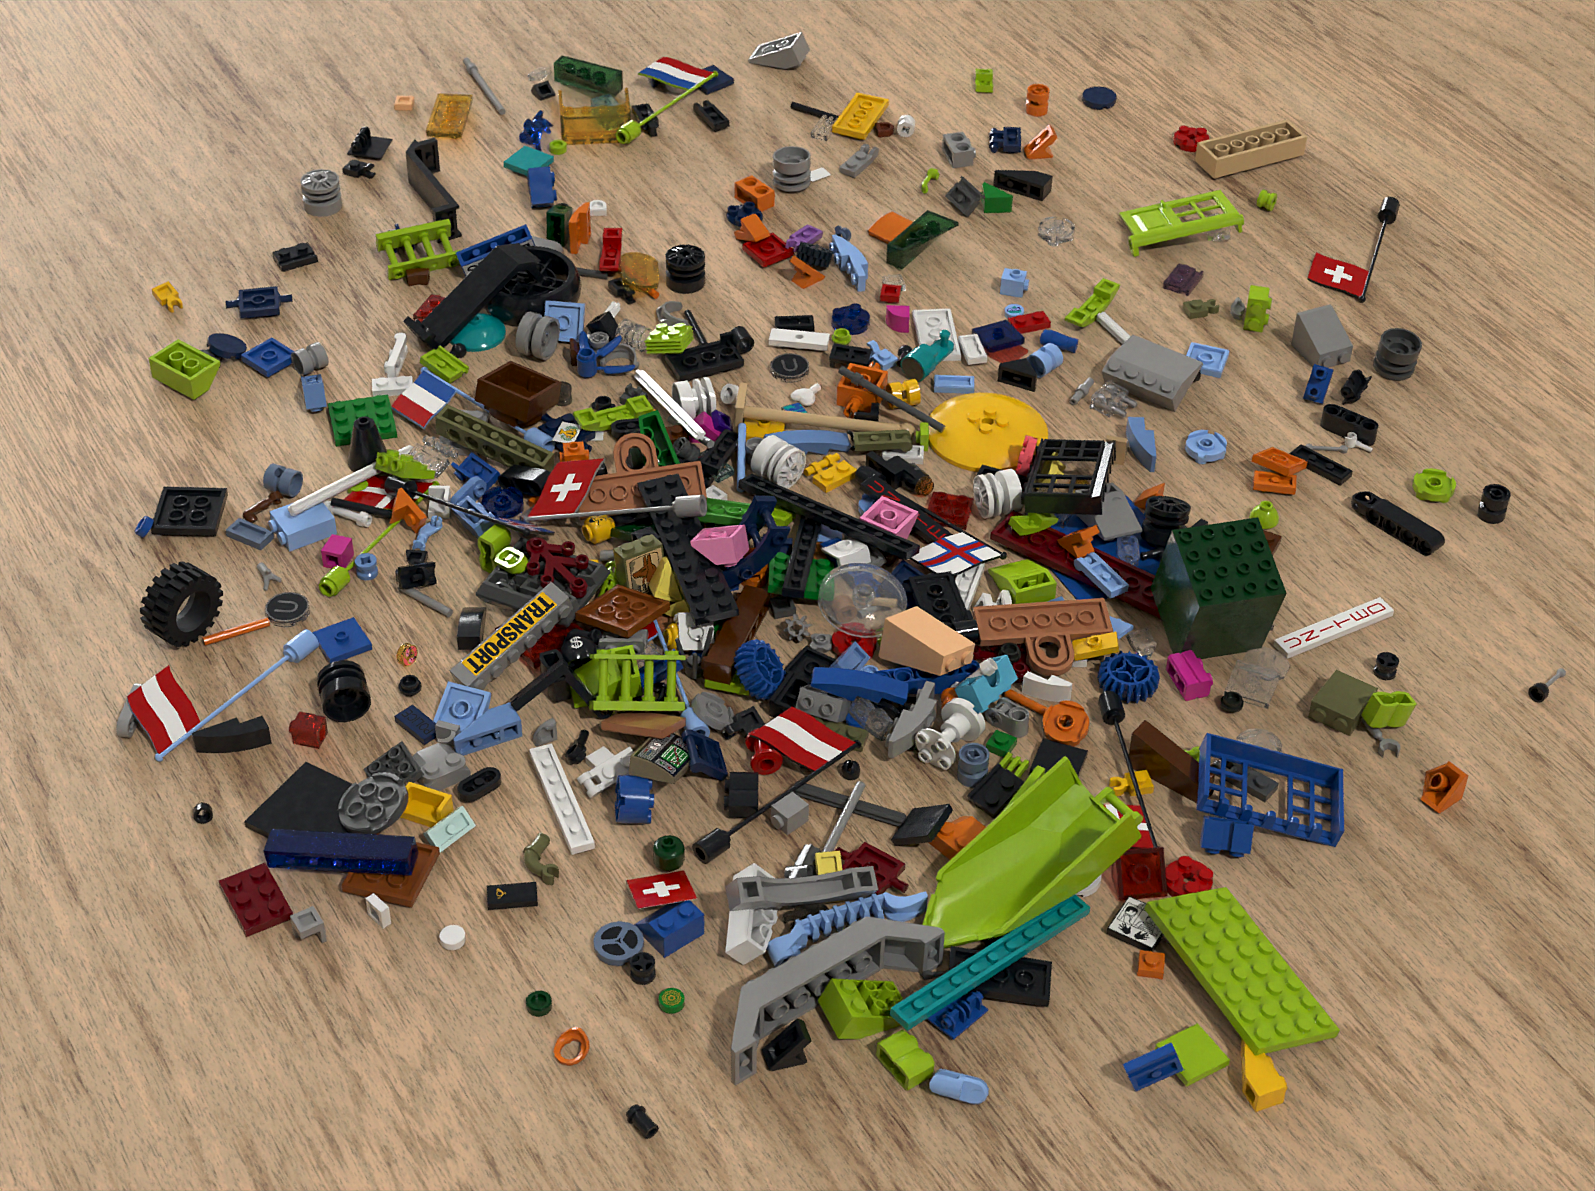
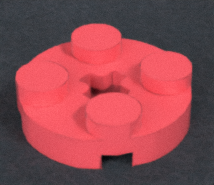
(1026, 455)

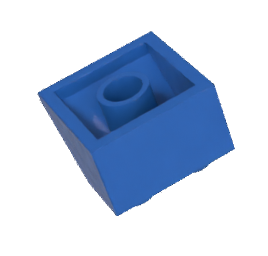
(672, 926)

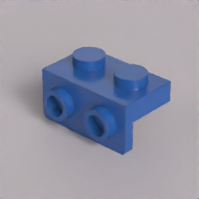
(475, 466)

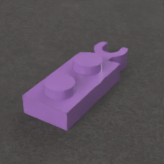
(806, 234)

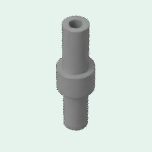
(1081, 391)

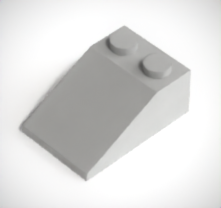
(782, 53)

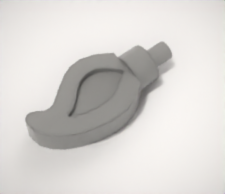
(1237, 308)

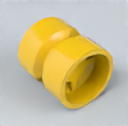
(909, 389)

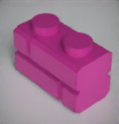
(1189, 675)

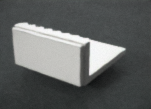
(848, 552)
(691, 636)

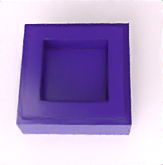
(721, 421)

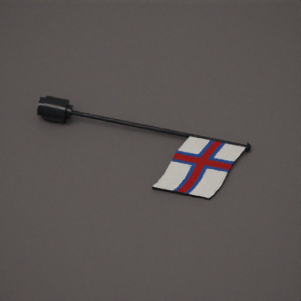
(952, 553)

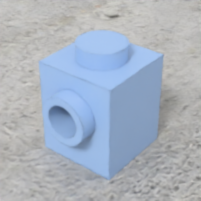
(1014, 282)

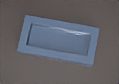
(249, 534)

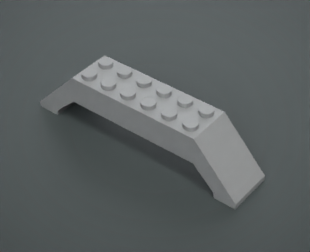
(798, 983)

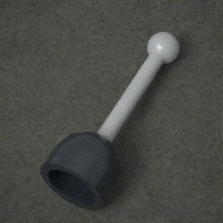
(1540, 691)

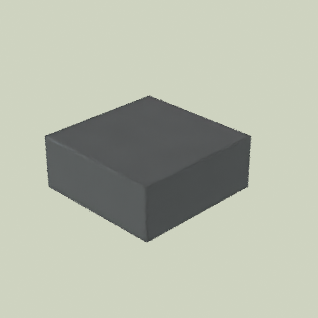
(782, 607)

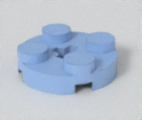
(1213, 448)

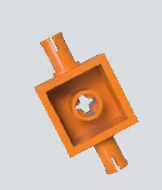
(857, 397)

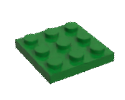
(346, 412)
(777, 571)

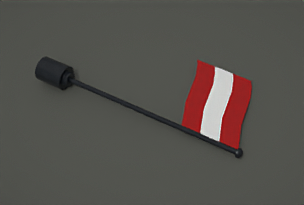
(801, 741)

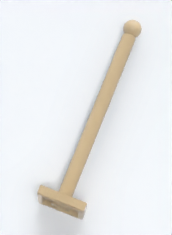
(743, 411)

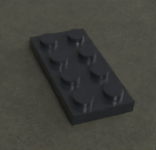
(1021, 982)

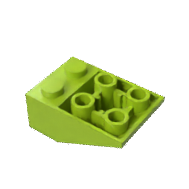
(1025, 581)
(589, 676)
(859, 1007)

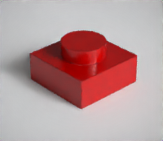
(890, 293)

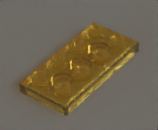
(449, 115)

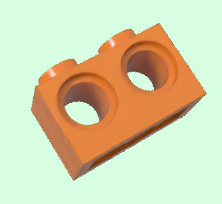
(755, 191)

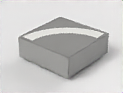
(446, 732)

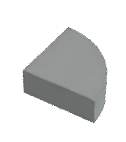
(545, 733)

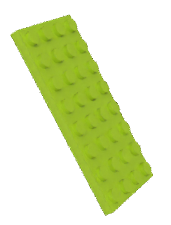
(1241, 971)

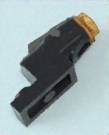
(900, 472)

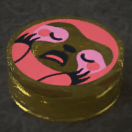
(407, 654)

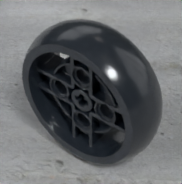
(525, 294)

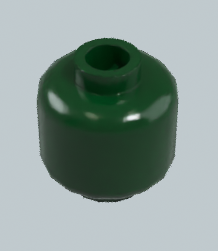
(668, 853)

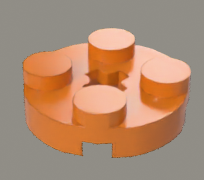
(1066, 735)

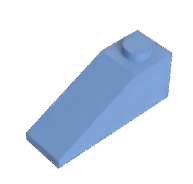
(314, 392)
(490, 729)

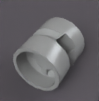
(309, 359)

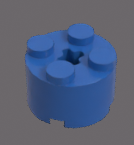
(633, 799)

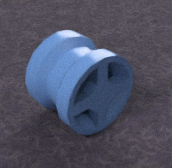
(366, 566)

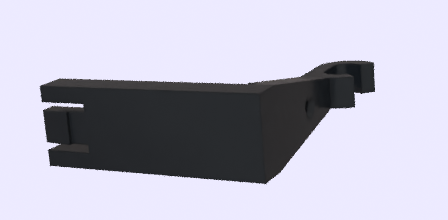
(550, 676)

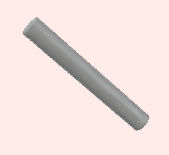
(428, 601)

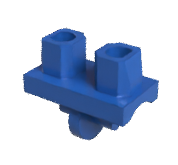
(1318, 384)

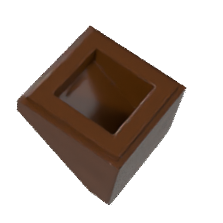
(574, 349)

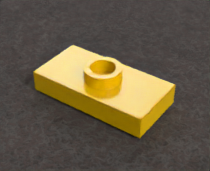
(1095, 646)

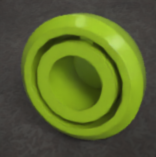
(1266, 513)

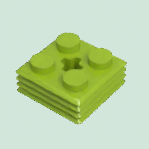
(669, 339)

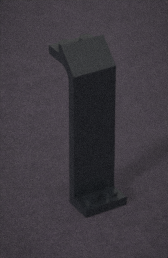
(422, 162)
(474, 294)

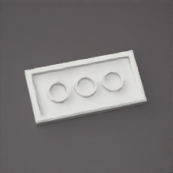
(928, 326)

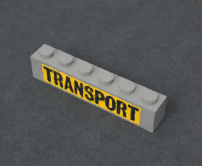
(512, 638)

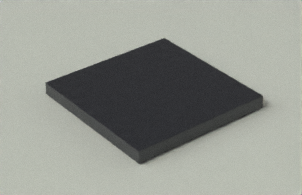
(302, 803)

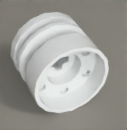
(695, 399)
(778, 461)
(997, 493)

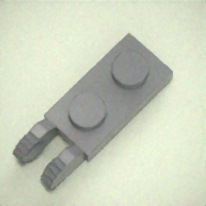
(859, 161)

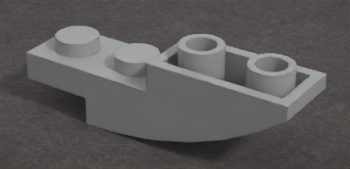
(912, 721)

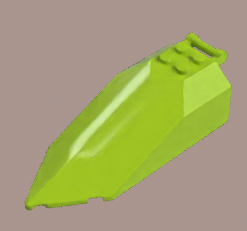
(1031, 858)

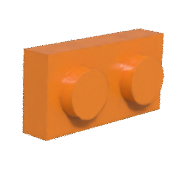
(1274, 482)

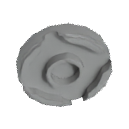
(712, 710)

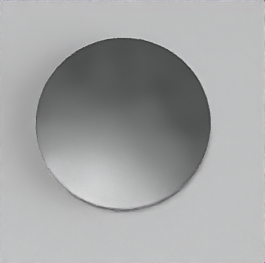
(373, 804)

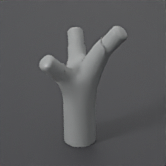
(267, 575)

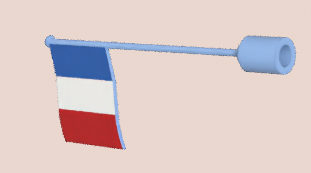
(429, 396)

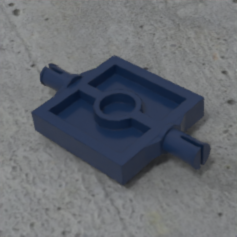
(259, 302)
(552, 425)

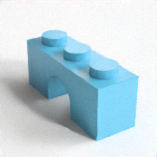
(986, 689)

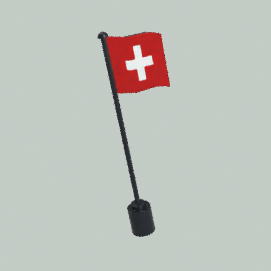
(1346, 276)

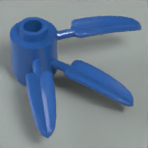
(587, 358)

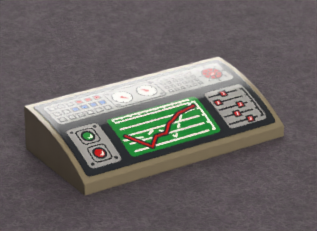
(661, 759)

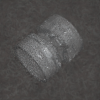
(633, 334)

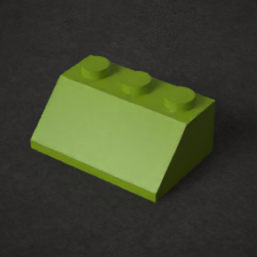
(184, 368)

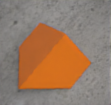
(1443, 786)

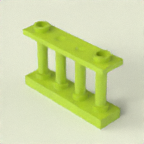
(418, 234)
(625, 700)

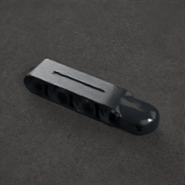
(1398, 523)

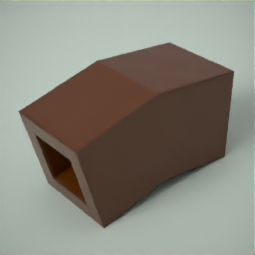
(418, 276)

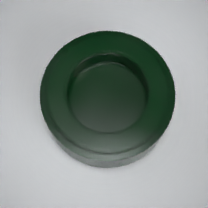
(538, 1003)

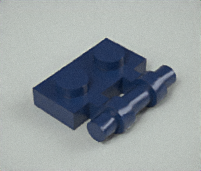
(1008, 139)

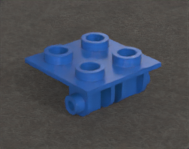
(959, 1014)

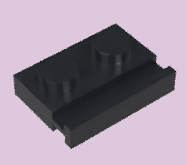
(295, 256)
(995, 791)

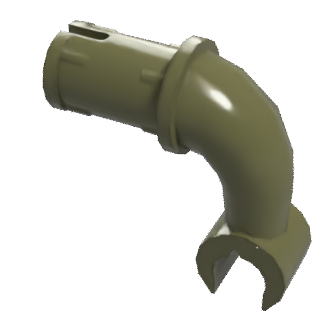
(532, 856)

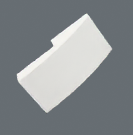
(1053, 689)

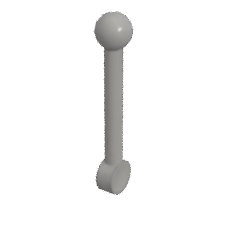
(1343, 449)

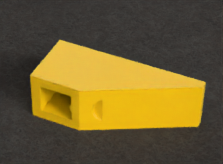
(1260, 1080)

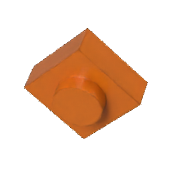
(1151, 964)

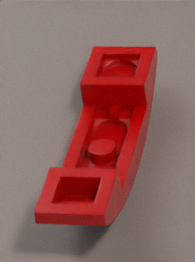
(611, 249)

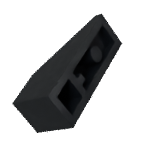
(1025, 183)

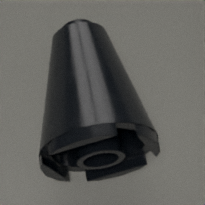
(364, 444)

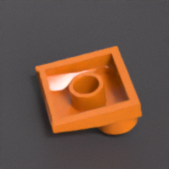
(956, 835)

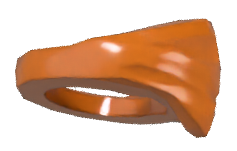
(567, 1037)

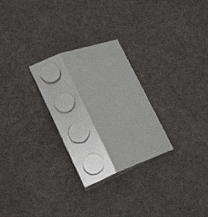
(1152, 371)

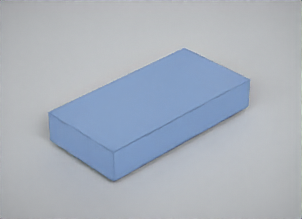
(953, 384)

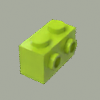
(1256, 308)

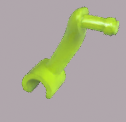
(931, 174)

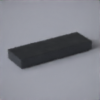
(1322, 465)

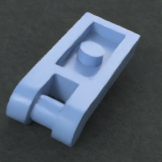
(1101, 574)

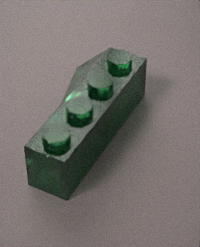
(588, 75)
(917, 238)

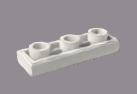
(799, 339)

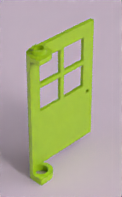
(1160, 222)

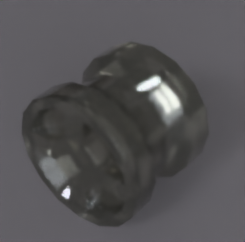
(565, 394)

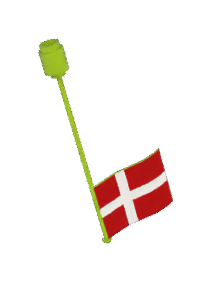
(374, 496)

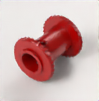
(765, 758)

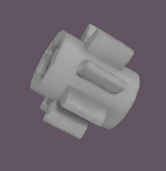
(791, 623)

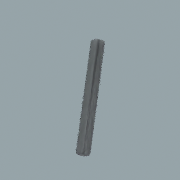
(862, 807)

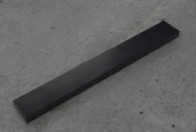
(801, 558)

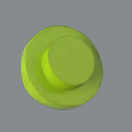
(841, 336)

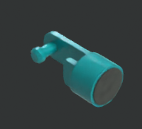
(925, 358)

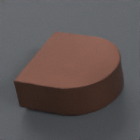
(884, 129)

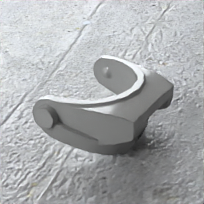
(664, 316)
(621, 351)

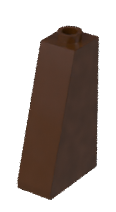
(1165, 761)

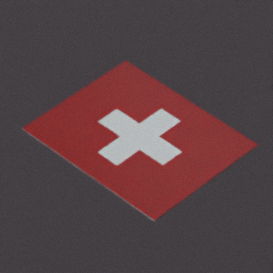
(661, 889)

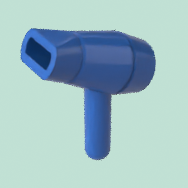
(1060, 340)

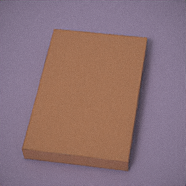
(643, 724)

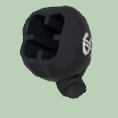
(579, 645)

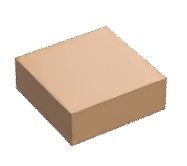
(404, 103)

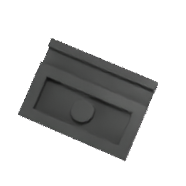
(964, 196)

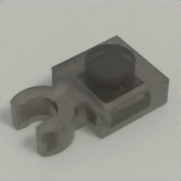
(801, 912)

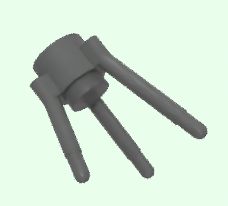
(693, 663)

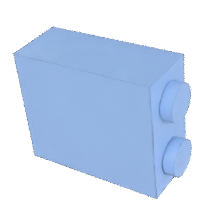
(303, 528)

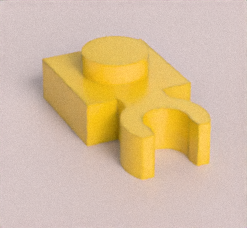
(167, 295)
(1125, 784)

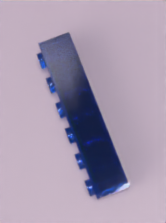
(341, 852)

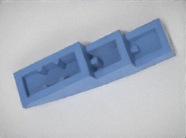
(815, 440)

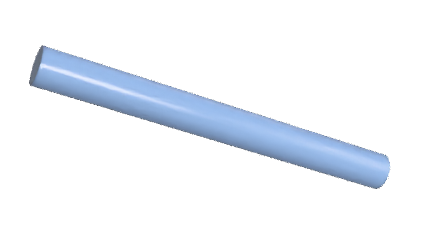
(741, 453)

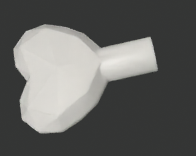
(806, 396)

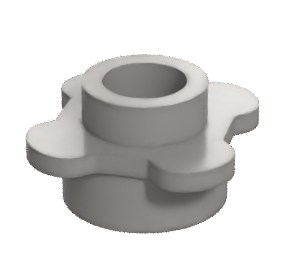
(821, 642)

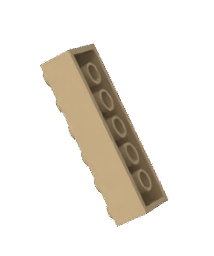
(1250, 148)

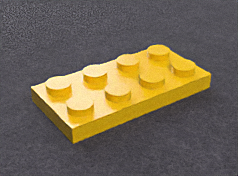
(860, 116)

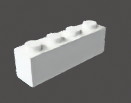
(750, 929)

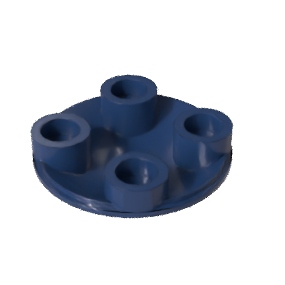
(737, 212)

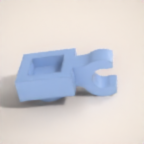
(882, 357)

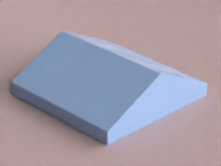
(462, 705)

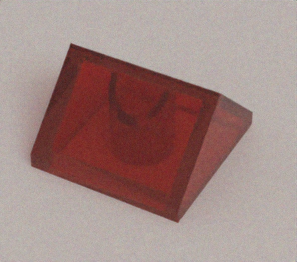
(1140, 874)

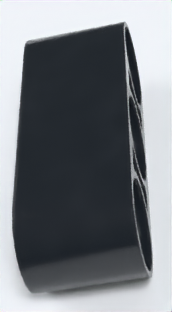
(1342, 421)
(525, 479)

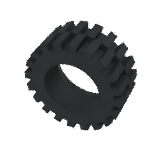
(168, 595)

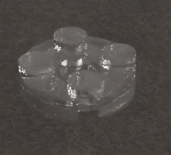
(1056, 231)

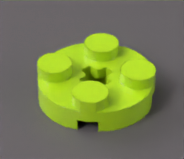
(1441, 491)

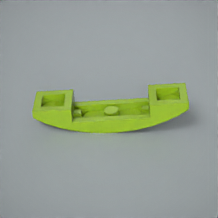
(1097, 303)
(603, 419)

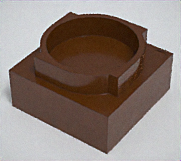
(517, 394)

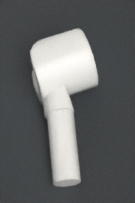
(1351, 442)

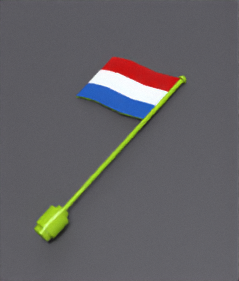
(671, 73)

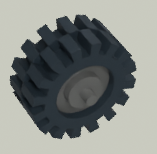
(814, 254)

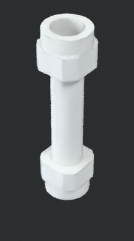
(362, 518)
(987, 668)

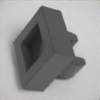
(631, 392)

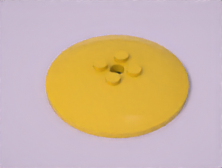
(984, 430)

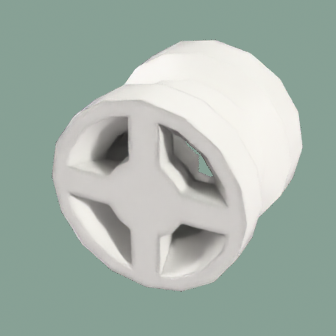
(907, 121)

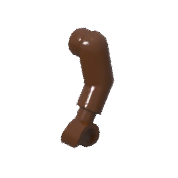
(250, 513)

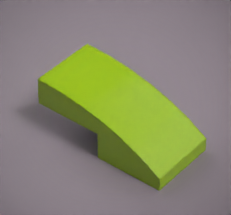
(984, 80)
(1032, 522)

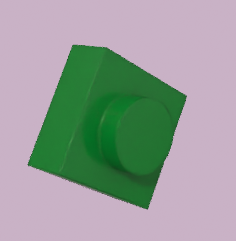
(1001, 743)

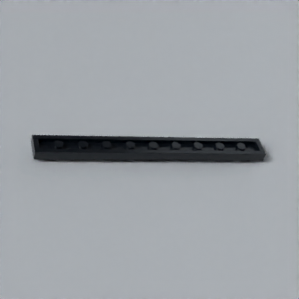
(830, 517)

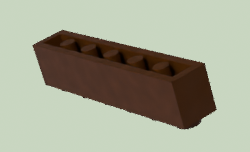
(735, 631)

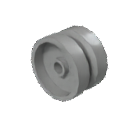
(537, 335)

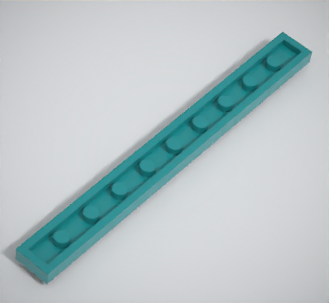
(988, 962)

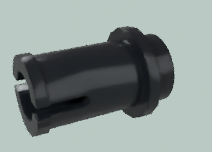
(638, 1117)

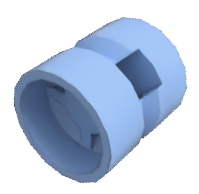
(1045, 359)

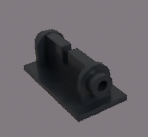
(1354, 386)

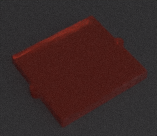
(1008, 354)

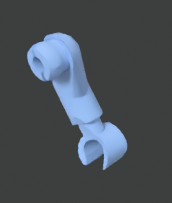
(426, 531)

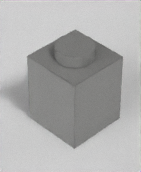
(789, 813)

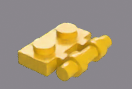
(834, 476)

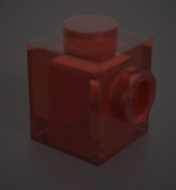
(308, 730)

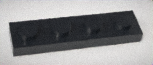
(720, 453)

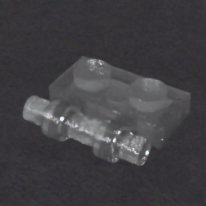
(435, 461)

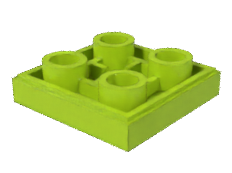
(1197, 1054)

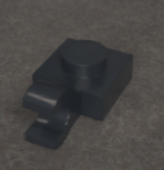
(356, 169)
(620, 290)
(743, 722)

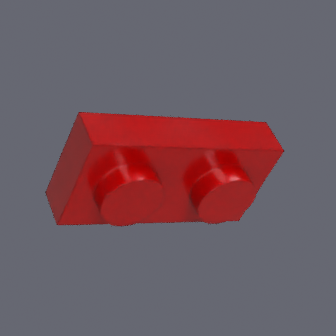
(1030, 322)

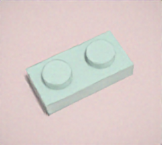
(449, 829)

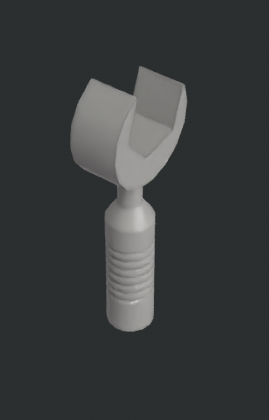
(1384, 744)

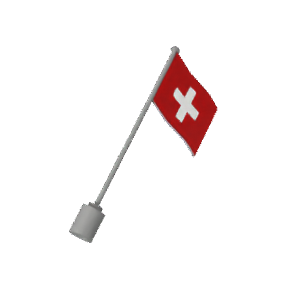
(569, 487)

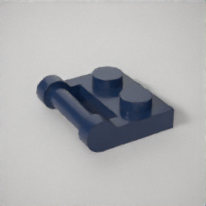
(711, 758)

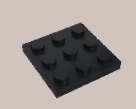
(189, 511)

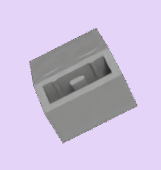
(1117, 515)

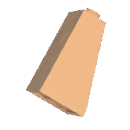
(924, 643)

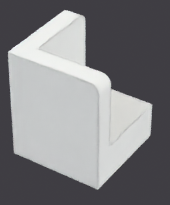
(437, 509)

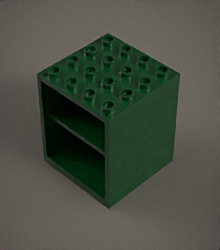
(1218, 588)

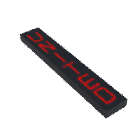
(924, 524)

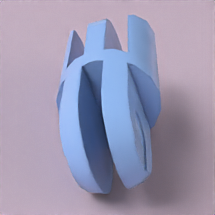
(959, 1086)

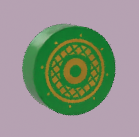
(671, 1000)

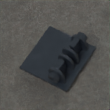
(369, 146)

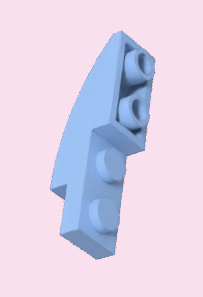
(850, 260)

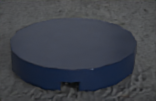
(1099, 97)
(226, 345)

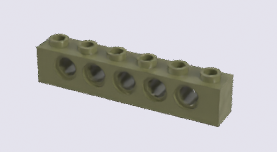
(491, 440)

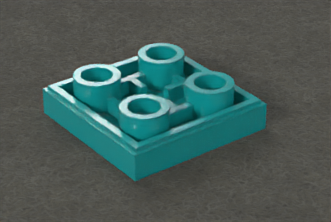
(527, 158)

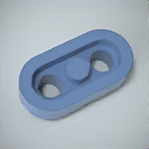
(474, 488)

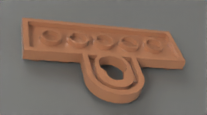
(620, 489)
(1040, 623)

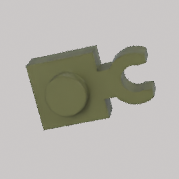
(1199, 309)

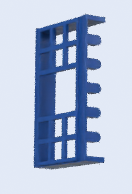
(1276, 763)

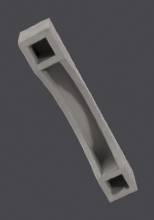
(765, 892)

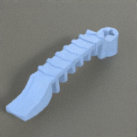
(894, 908)

